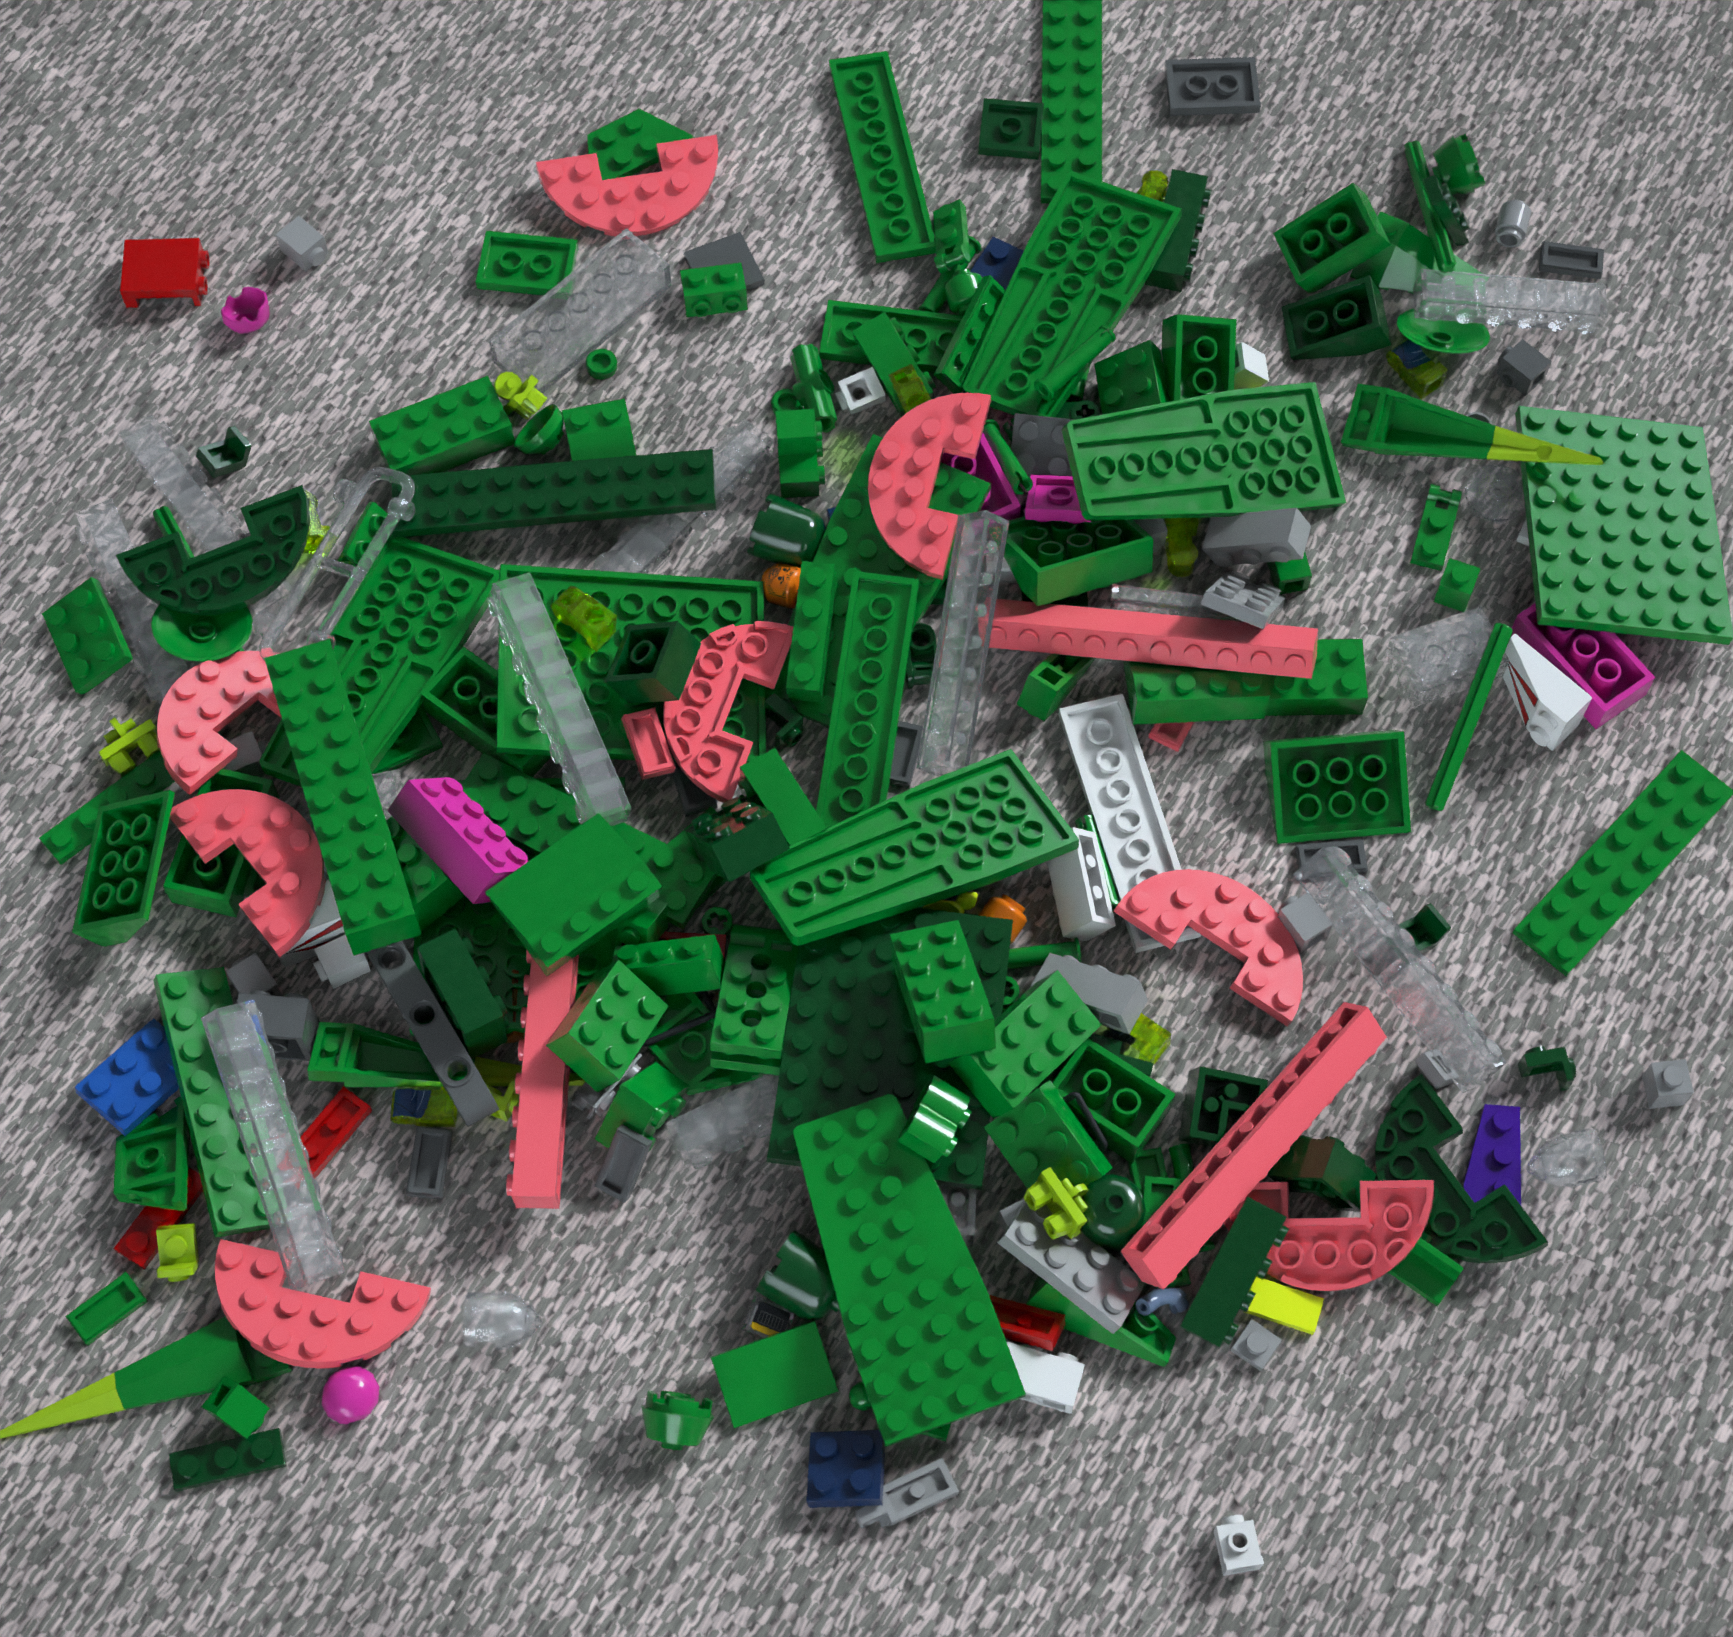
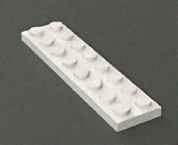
(1120, 799)

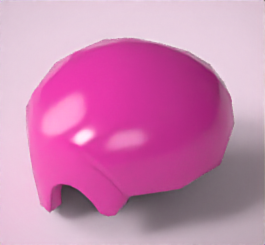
(250, 305)
(350, 1394)

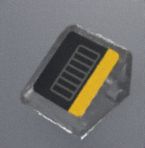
(766, 1318)

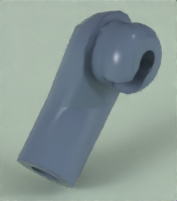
(1158, 1297)

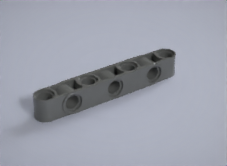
(436, 1038)

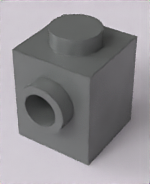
(1522, 367)

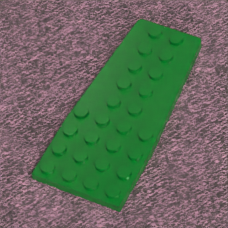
(1071, 279)
(1206, 456)
(856, 545)
(395, 639)
(915, 850)
(902, 1275)

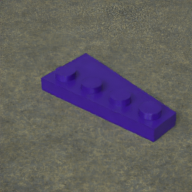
(1495, 1153)

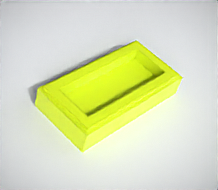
(1285, 1305)

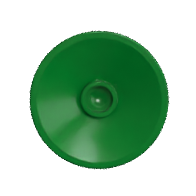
(1443, 335)
(201, 636)

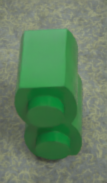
(935, 1119)

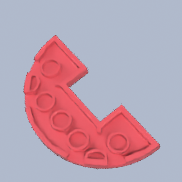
(633, 202)
(907, 470)
(201, 706)
(697, 720)
(275, 844)
(1233, 920)
(1346, 1251)
(309, 1327)

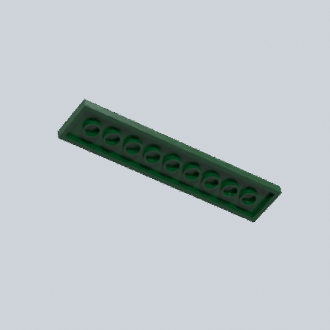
(560, 493)

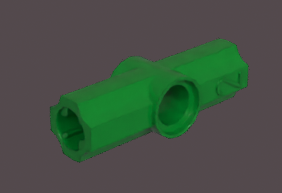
(813, 385)

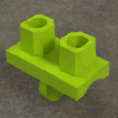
(522, 396)
(117, 752)
(1062, 1200)

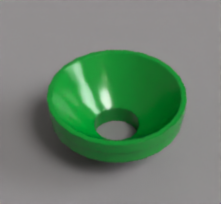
(541, 432)

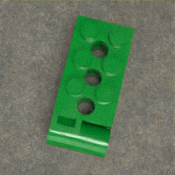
(754, 1001)

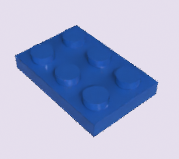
(132, 1079)

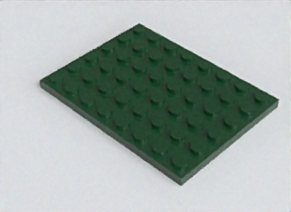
(857, 1042)

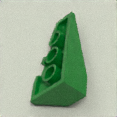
(1405, 257)
(1138, 1335)

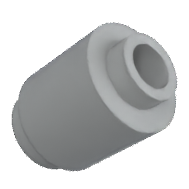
(1512, 223)

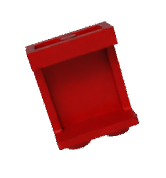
(163, 270)

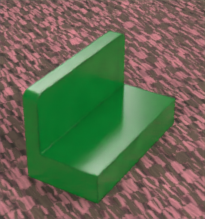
(1427, 1272)

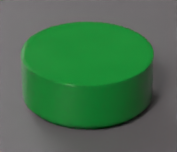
(601, 364)
(785, 400)

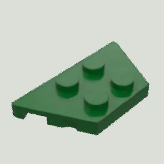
(631, 143)
(689, 1051)
(154, 1161)

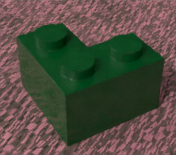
(1211, 1098)
(1324, 1170)

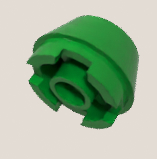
(1458, 166)
(676, 1419)

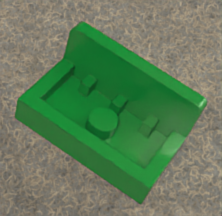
(714, 290)
(362, 534)

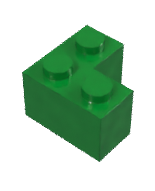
(798, 448)
(644, 1104)

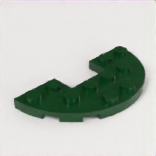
(230, 574)
(1477, 1232)

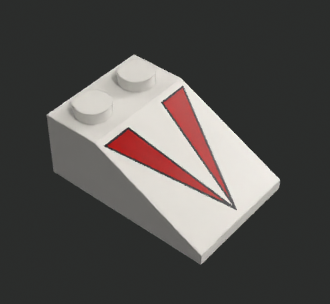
(1543, 695)
(324, 927)

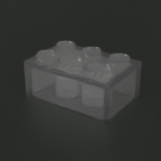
(1441, 656)

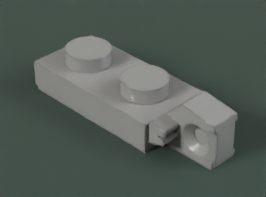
(910, 1495)

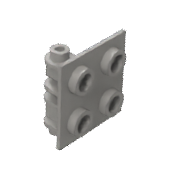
(598, 1102)

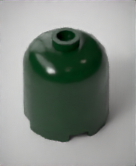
(786, 533)
(1113, 1212)
(800, 1280)

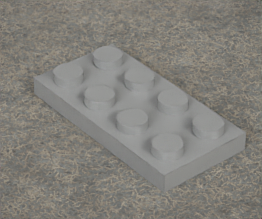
(1244, 600)
(1074, 1267)

